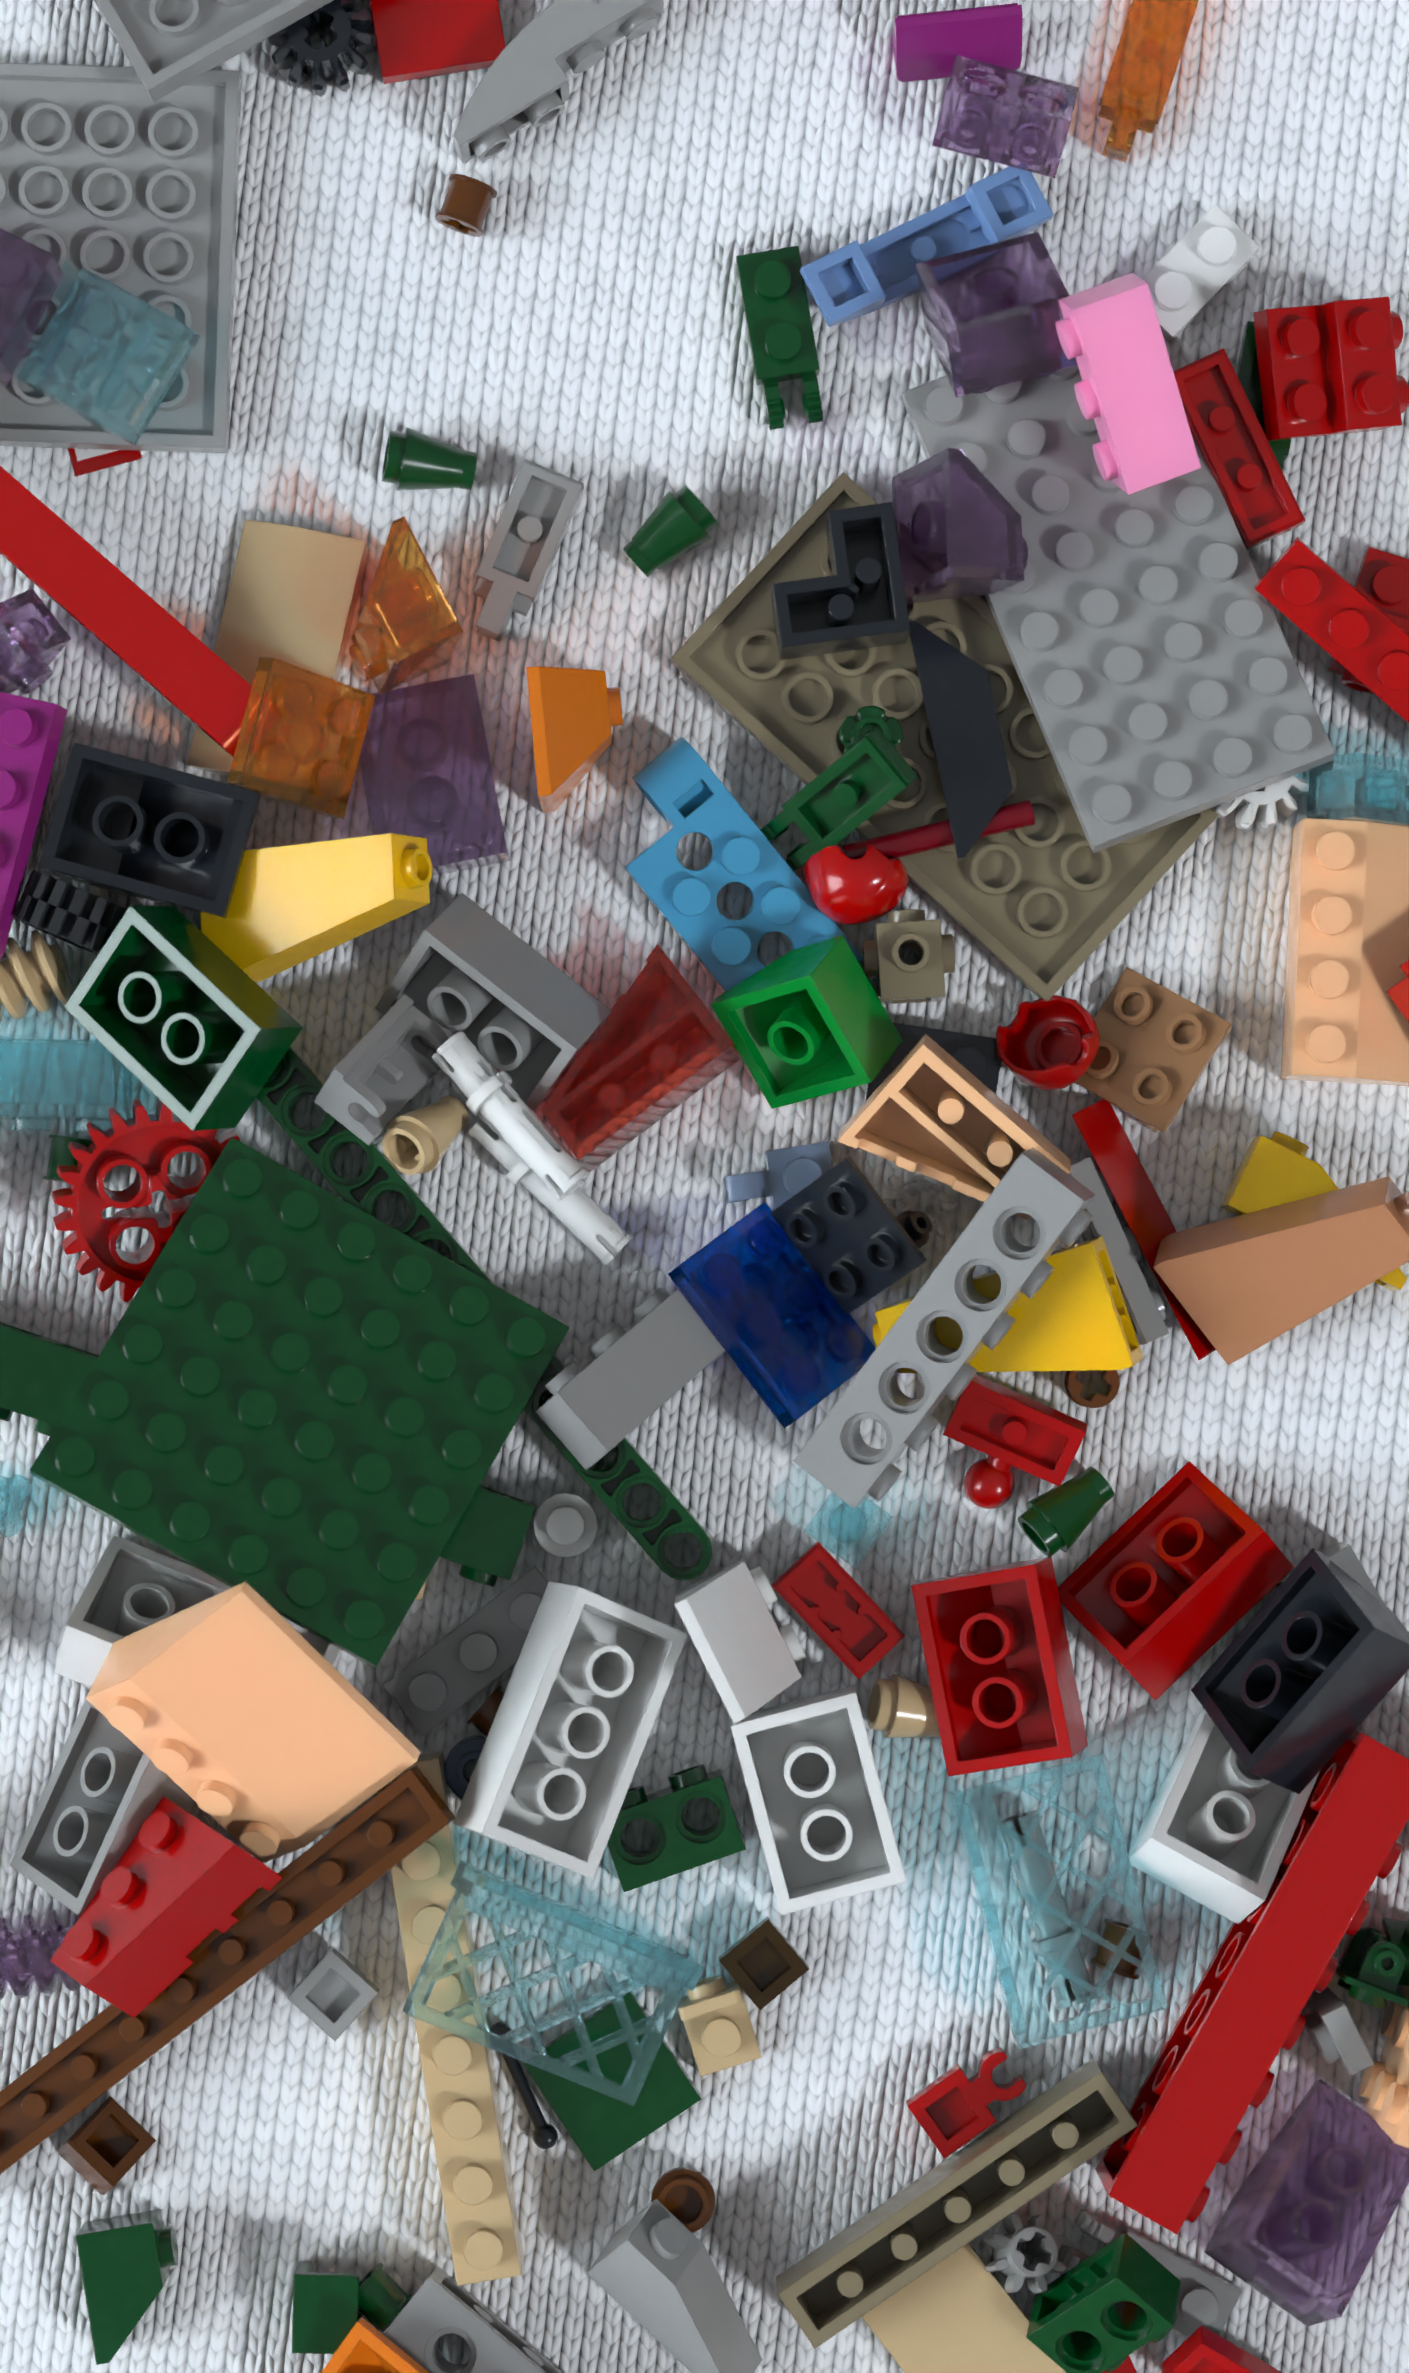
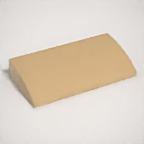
(288, 602)

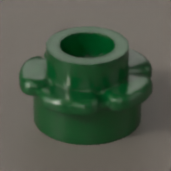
(867, 719)

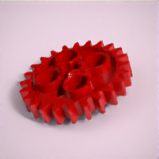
(147, 1145)

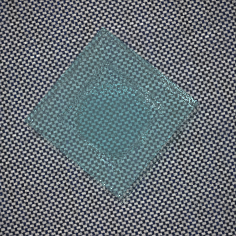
(848, 1530)

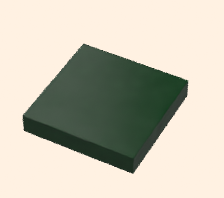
(602, 2123)

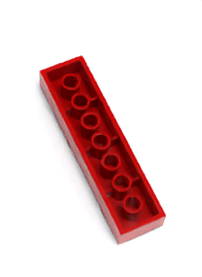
(1258, 1986)

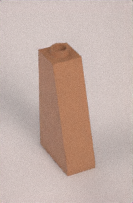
(1284, 1263)

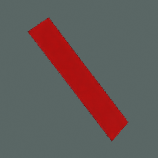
(1135, 1199)

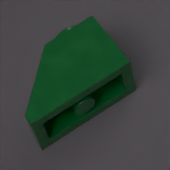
(122, 2272)

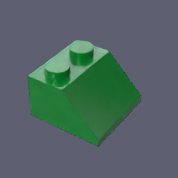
(809, 1024)

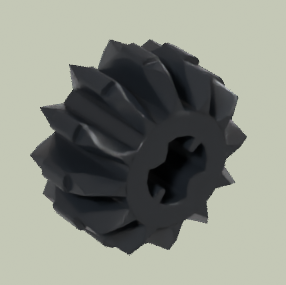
(328, 62)

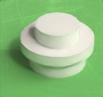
(565, 1525)

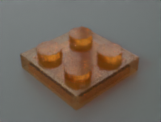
(301, 738)

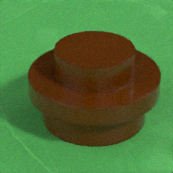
(686, 2196)

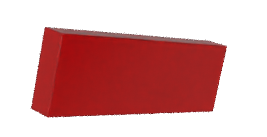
(1237, 450)

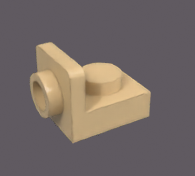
(718, 2025)

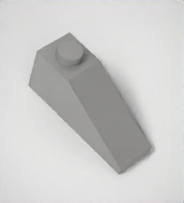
(675, 2293)

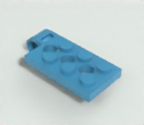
(696, 801)

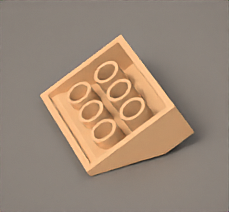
(1346, 952)
(249, 1721)

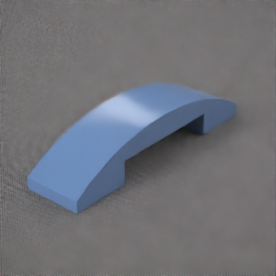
(884, 269)

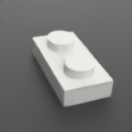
(1198, 269)

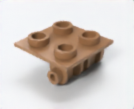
(1150, 1049)

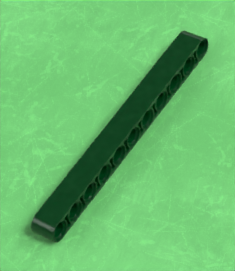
(423, 1225)

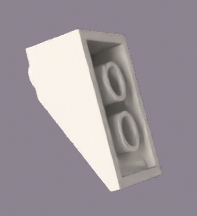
(739, 1637)
(1217, 1826)

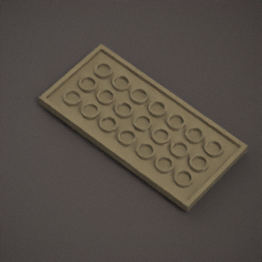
(1022, 894)

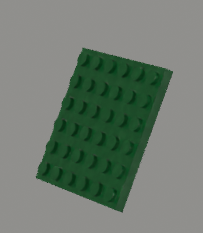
(301, 1401)

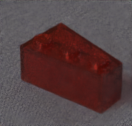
(639, 1065)

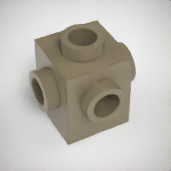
(902, 982)

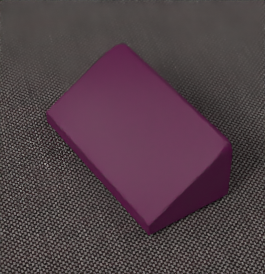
(929, 42)

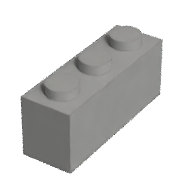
(629, 1377)

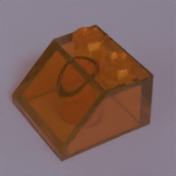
(404, 617)

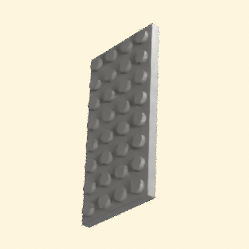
(1131, 619)

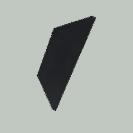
(963, 735)

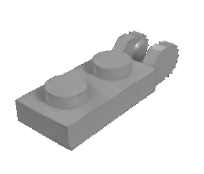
(1202, 2295)

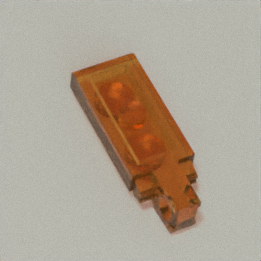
(1143, 70)

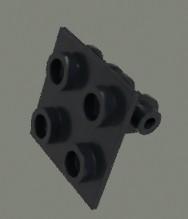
(852, 1235)

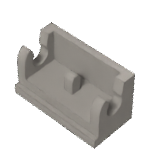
(382, 1071)

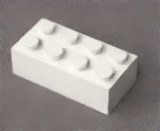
(571, 1728)

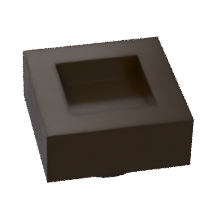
(763, 1963)

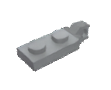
(524, 545)

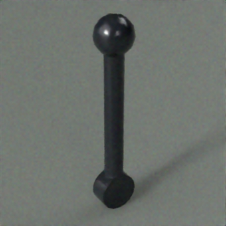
(545, 2134)

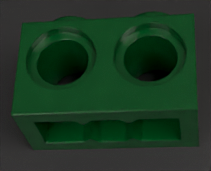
(678, 1844)
(1105, 2308)

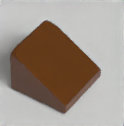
(106, 2146)

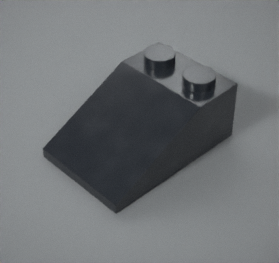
(149, 831)

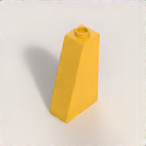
(316, 897)
(1068, 1325)

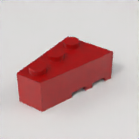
(157, 1907)

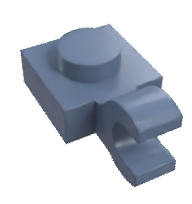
(786, 1174)

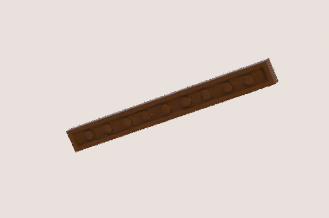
(266, 1927)

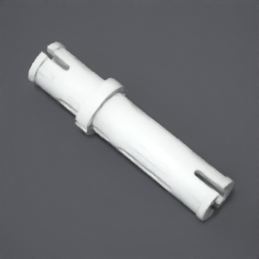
(518, 1124)
(575, 1211)

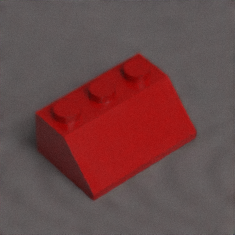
(1173, 1580)
(1000, 1667)

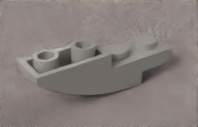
(529, 76)

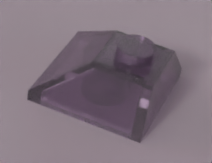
(955, 531)

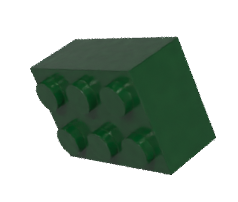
(183, 1017)

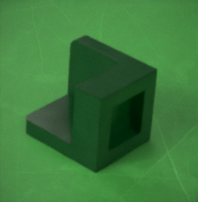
(323, 2309)

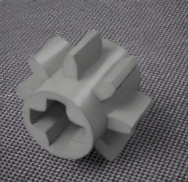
(1010, 2261)

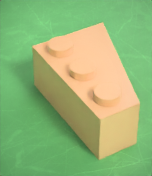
(945, 1124)

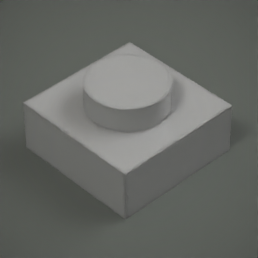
(333, 1993)

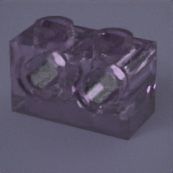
(1005, 116)

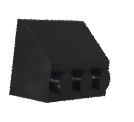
(1304, 1673)

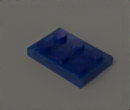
(773, 1315)

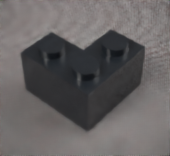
(862, 599)

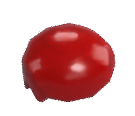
(855, 889)
(1049, 1042)

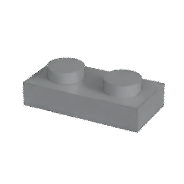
(1335, 2032)

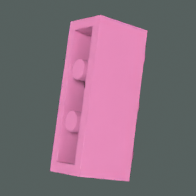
(1127, 384)

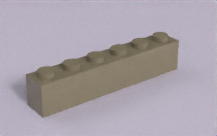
(954, 2203)

